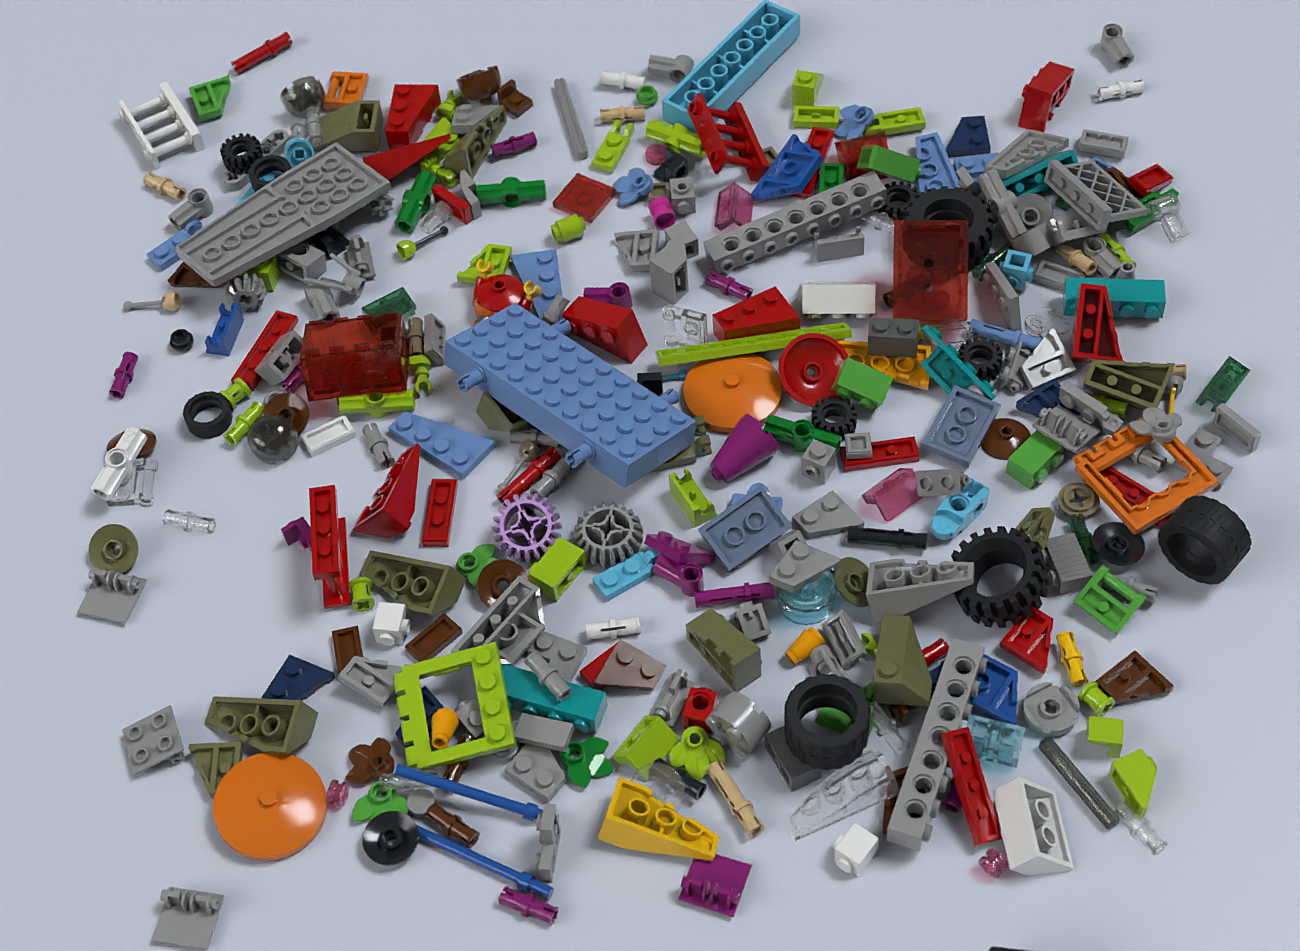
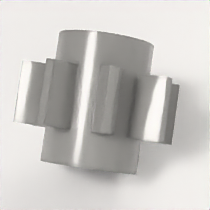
(381, 205)

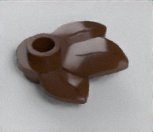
(370, 761)

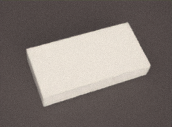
(328, 435)

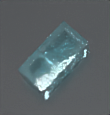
(996, 740)

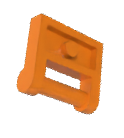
(352, 89)

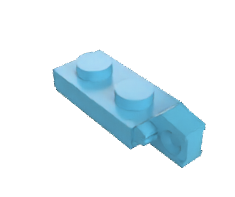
(626, 574)

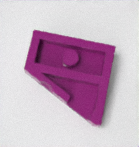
(677, 549)

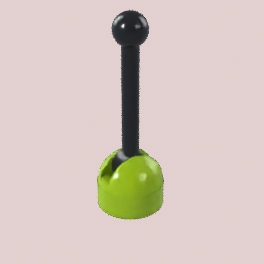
(407, 248)

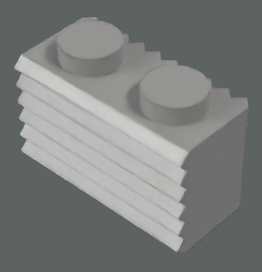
(1066, 563)

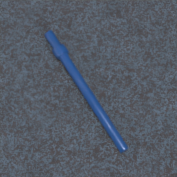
(529, 811)
(523, 880)

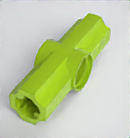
(675, 137)
(378, 404)

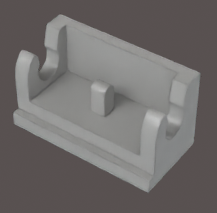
(1071, 229)
(839, 246)

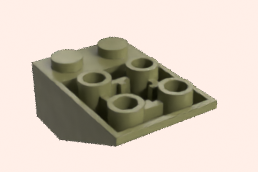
(353, 126)

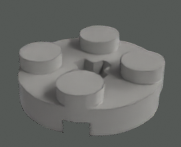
(1050, 724)

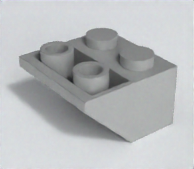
(670, 271)

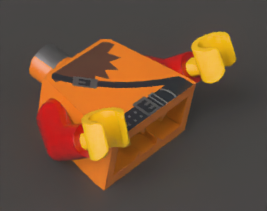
(482, 313)

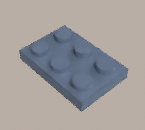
(961, 426)
(745, 528)

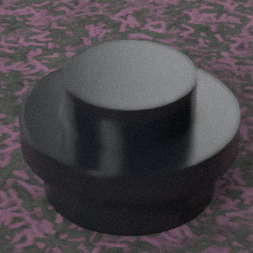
(181, 340)

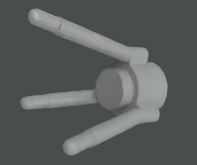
(351, 283)
(825, 662)

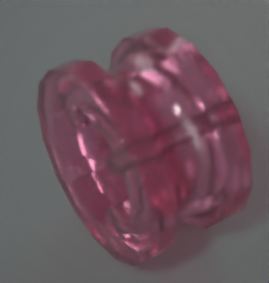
(337, 792)
(993, 863)

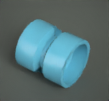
(297, 150)

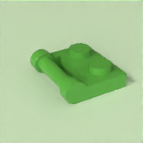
(1104, 606)

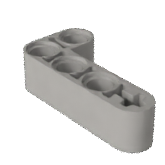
(1038, 238)

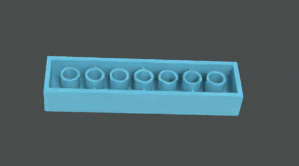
(734, 62)

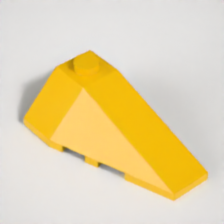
(646, 824)

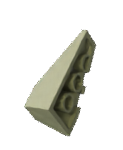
(498, 416)

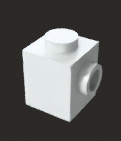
(391, 623)
(855, 849)

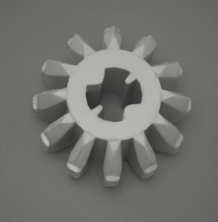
(246, 291)

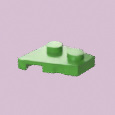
(211, 97)

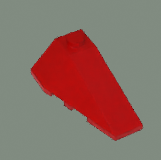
(397, 160)
(395, 499)

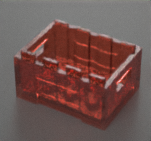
(947, 246)
(354, 356)

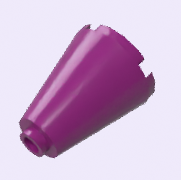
(743, 450)

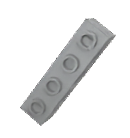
(302, 261)

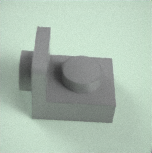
(752, 620)

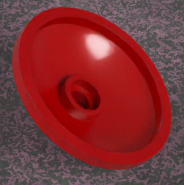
(811, 352)

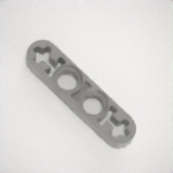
(273, 143)

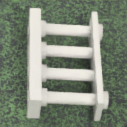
(174, 110)

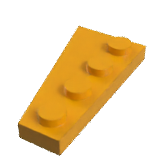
(902, 369)

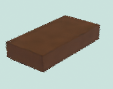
(434, 639)
(346, 646)

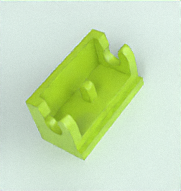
(691, 498)

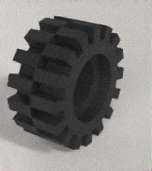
(238, 145)
(898, 193)
(984, 350)
(835, 407)

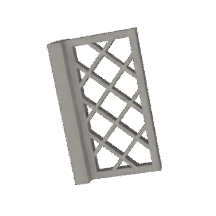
(1088, 201)

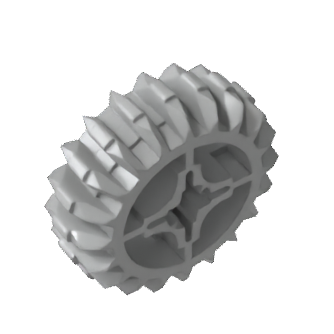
(613, 529)

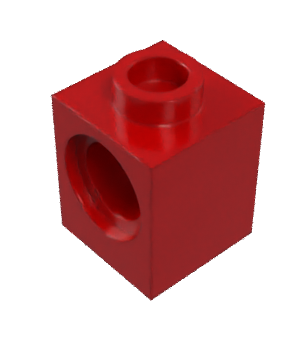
(699, 697)

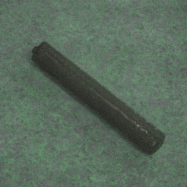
(1079, 783)

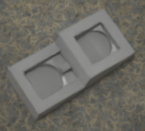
(469, 194)

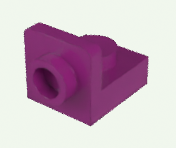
(298, 531)

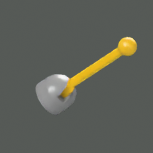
(1173, 389)

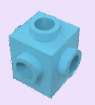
(1017, 269)

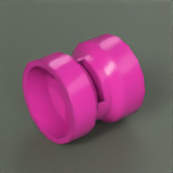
(662, 212)

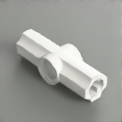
(112, 474)

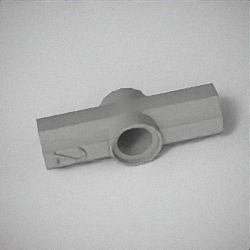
(1002, 204)

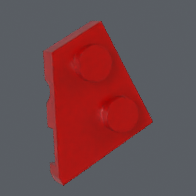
(1030, 640)

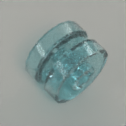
(810, 603)

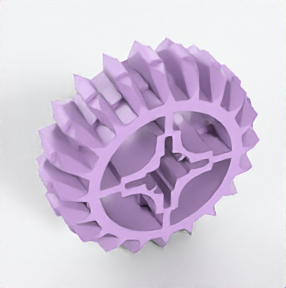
(515, 531)

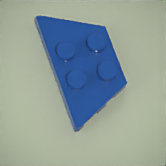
(789, 171)
(996, 692)

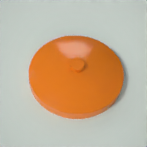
(730, 388)
(270, 806)

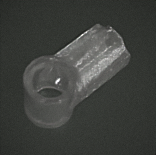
(1166, 211)

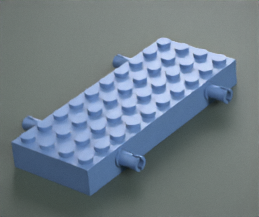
(570, 394)

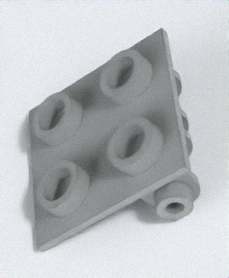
(1065, 427)
(111, 595)
(153, 740)
(188, 917)

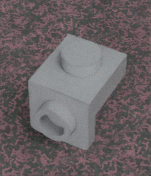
(470, 717)

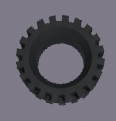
(998, 549)

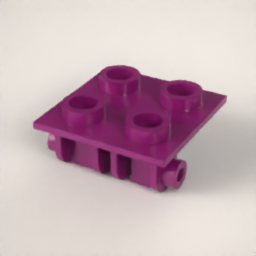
(715, 884)

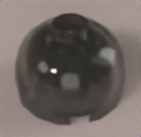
(303, 94)
(272, 438)

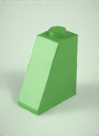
(889, 163)

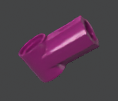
(616, 294)
(680, 574)

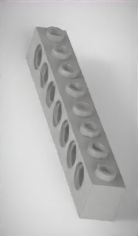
(795, 222)
(913, 831)

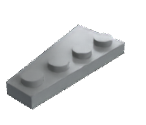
(1026, 151)

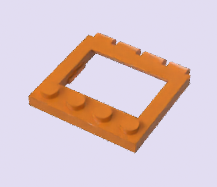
(1157, 506)

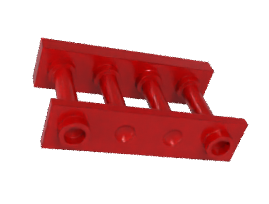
(742, 134)
(329, 546)

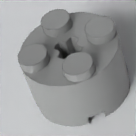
(738, 724)

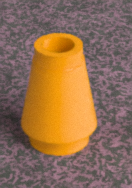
(804, 645)
(443, 727)

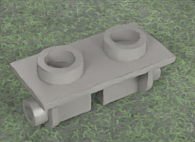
(360, 256)
(1010, 374)
(940, 482)
(672, 697)

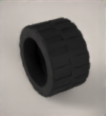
(1204, 540)
(826, 692)

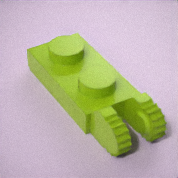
(897, 121)
(613, 147)

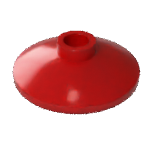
(500, 292)

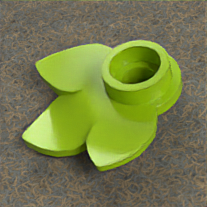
(696, 756)

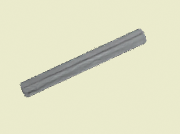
(571, 118)

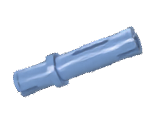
(1004, 335)

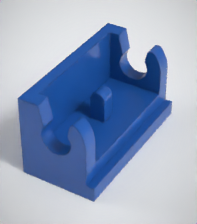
(225, 331)

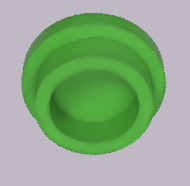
(646, 95)

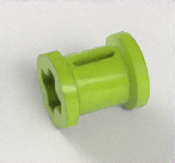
(241, 387)
(361, 594)
(1096, 699)

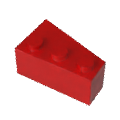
(1042, 94)
(409, 112)
(755, 316)
(1093, 326)
(607, 327)

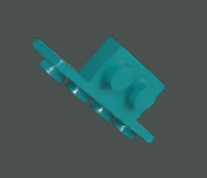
(948, 369)

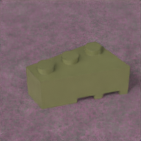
(1129, 382)
(725, 649)

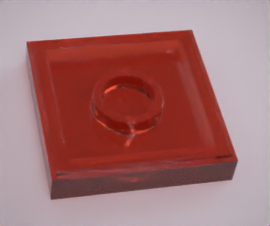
(584, 197)

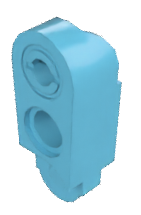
(948, 521)

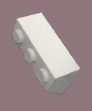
(838, 298)
(1032, 828)

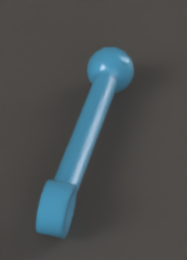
(681, 376)

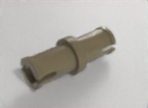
(415, 337)

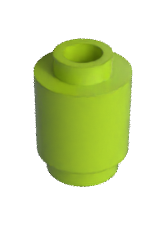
(568, 228)

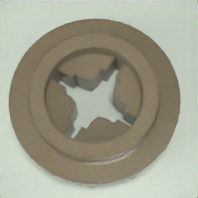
(1083, 493)

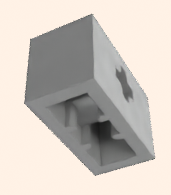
(281, 358)

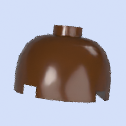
(480, 84)

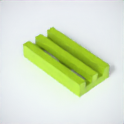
(816, 116)

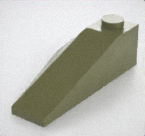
(474, 146)
(416, 583)
(900, 665)
(264, 723)

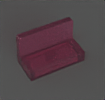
(733, 206)
(894, 493)

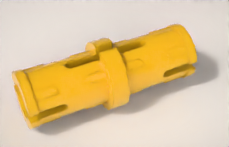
(1072, 659)

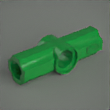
(511, 192)
(416, 201)
(799, 433)

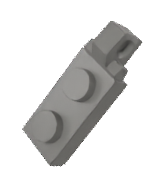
(1089, 408)

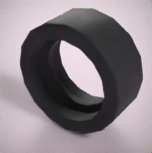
(264, 165)
(203, 401)

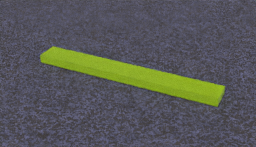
(745, 344)

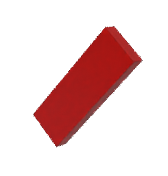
(884, 454)
(440, 513)

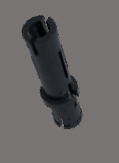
(899, 539)

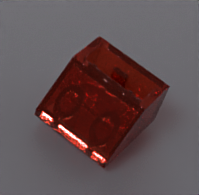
(849, 152)

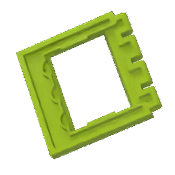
(492, 703)

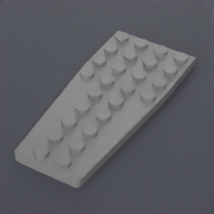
(282, 214)

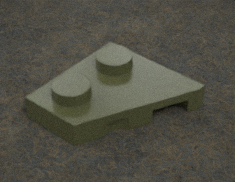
(1037, 525)
(215, 761)

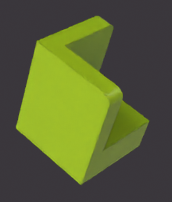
(1106, 732)

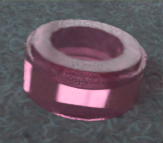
(655, 154)

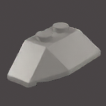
(511, 622)

